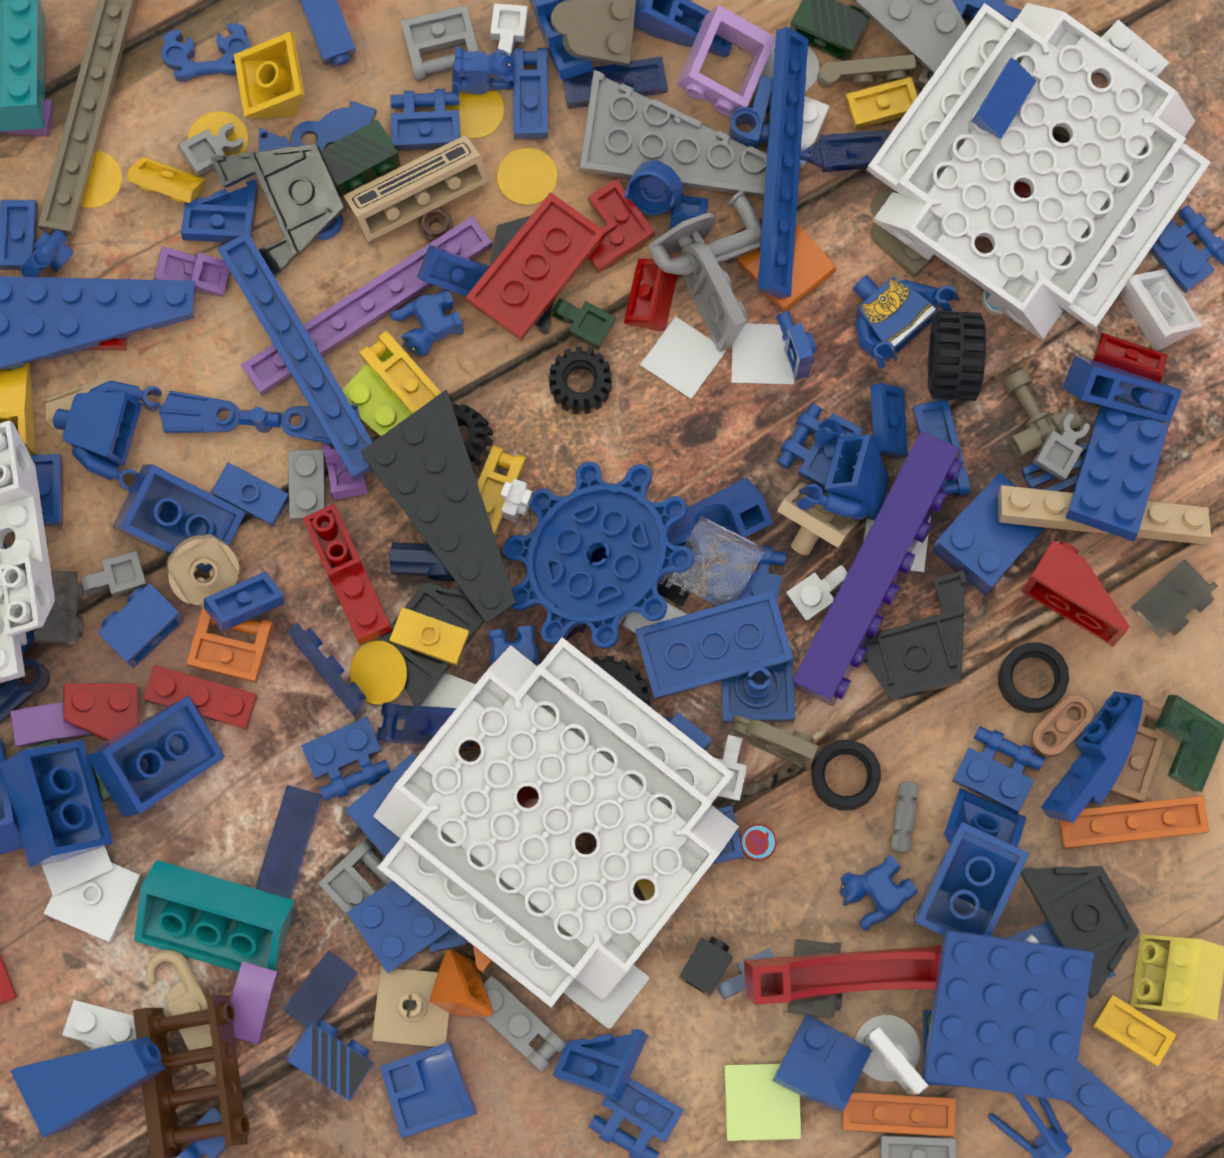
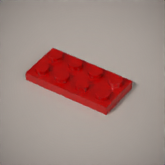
(535, 266)

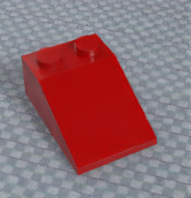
(1072, 590)

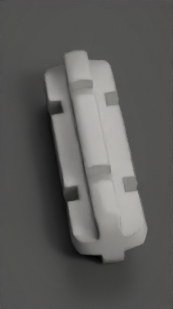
(904, 817)

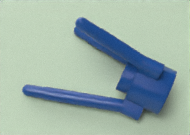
(1050, 1141)

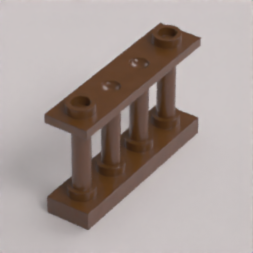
(158, 1092)

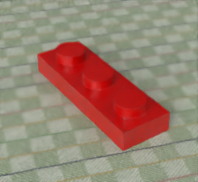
(210, 698)

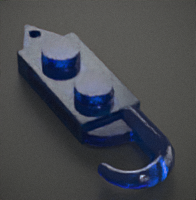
(845, 150)

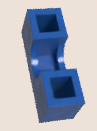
(734, 508)

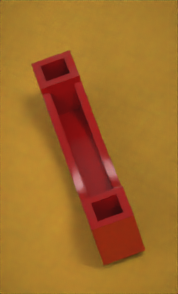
(824, 974)

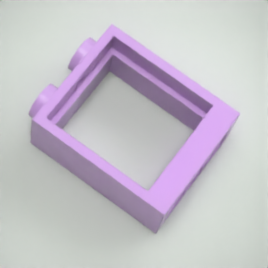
(740, 33)

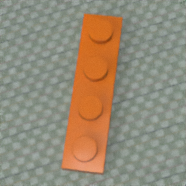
(1135, 822)

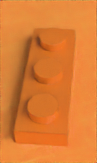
(900, 1114)

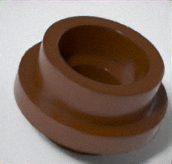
(435, 215)

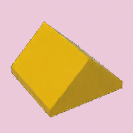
(270, 78)

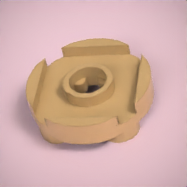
(204, 550)

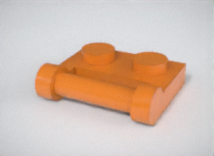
(228, 655)

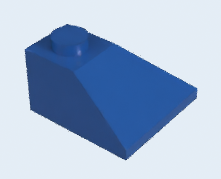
(986, 817)

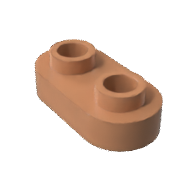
(1061, 726)

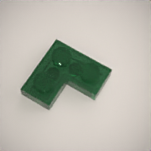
(1198, 737)

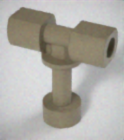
(1039, 423)

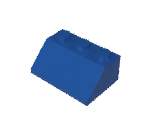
(56, 802)

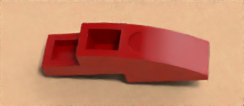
(347, 574)

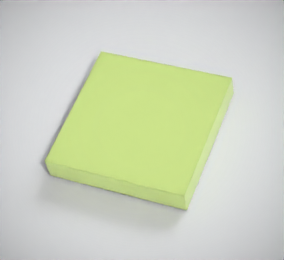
(758, 1105)

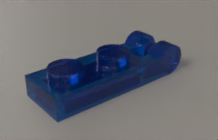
(419, 725)

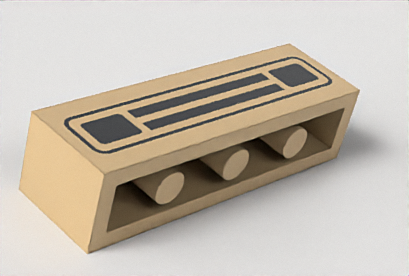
(416, 188)

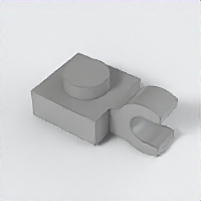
(121, 575)

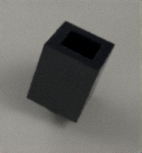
(706, 965)

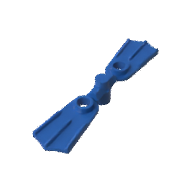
(200, 414)

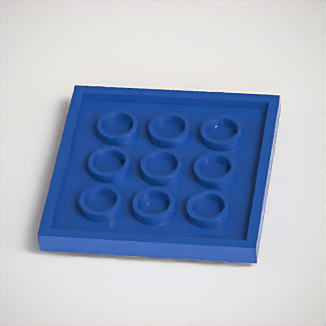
(1007, 1015)

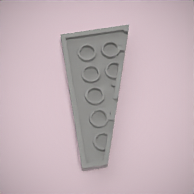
(921, 26)
(632, 129)

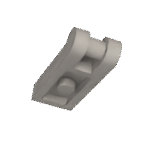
(520, 1025)

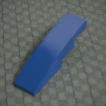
(565, 64)

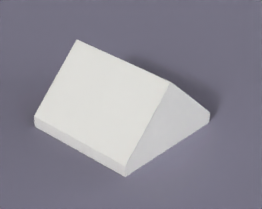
(1159, 308)

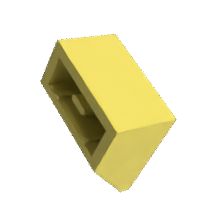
(1178, 977)

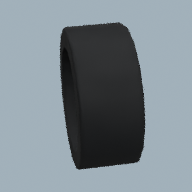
(1043, 652)
(855, 749)

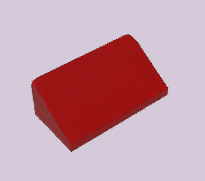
(650, 296)
(1130, 357)

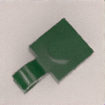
(588, 324)

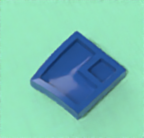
(822, 1064)
(427, 1090)

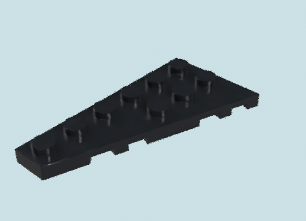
(436, 487)

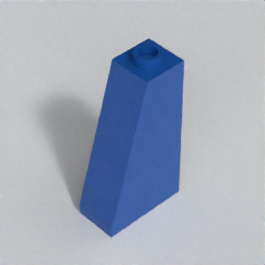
(328, 31)
(81, 1083)

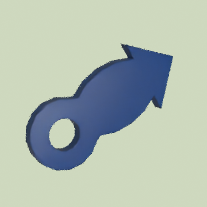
(334, 125)

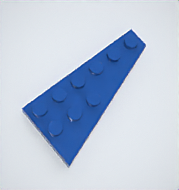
(73, 314)

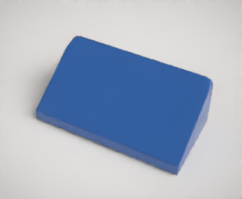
(1004, 99)

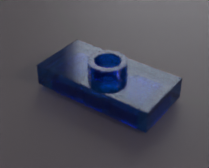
(321, 989)

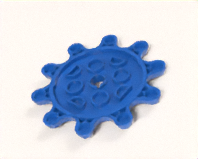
(576, 526)

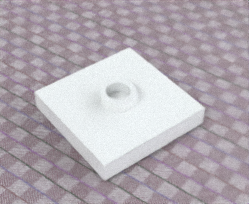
(97, 903)
(896, 1061)

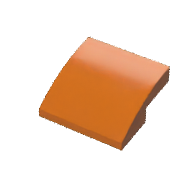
(809, 269)

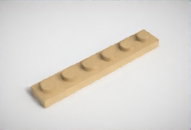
(1050, 508)

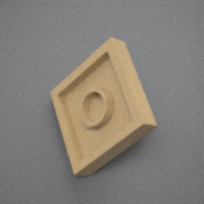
(815, 523)
(405, 1012)

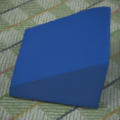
(687, 209)

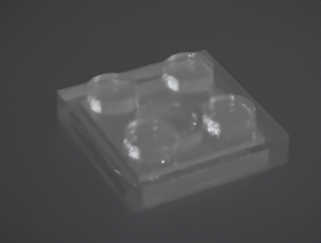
(720, 563)

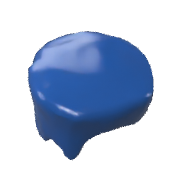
(654, 188)

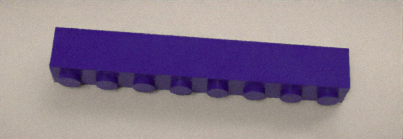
(877, 569)

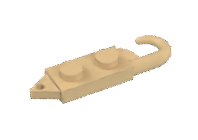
(185, 998)

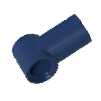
(418, 561)
(16, 692)

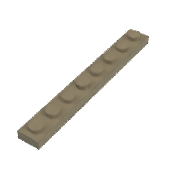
(86, 116)

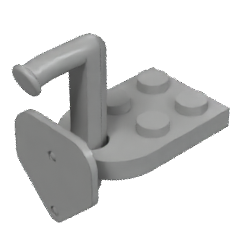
(701, 270)

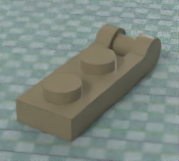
(864, 70)

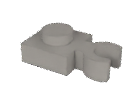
(202, 147)
(1059, 450)

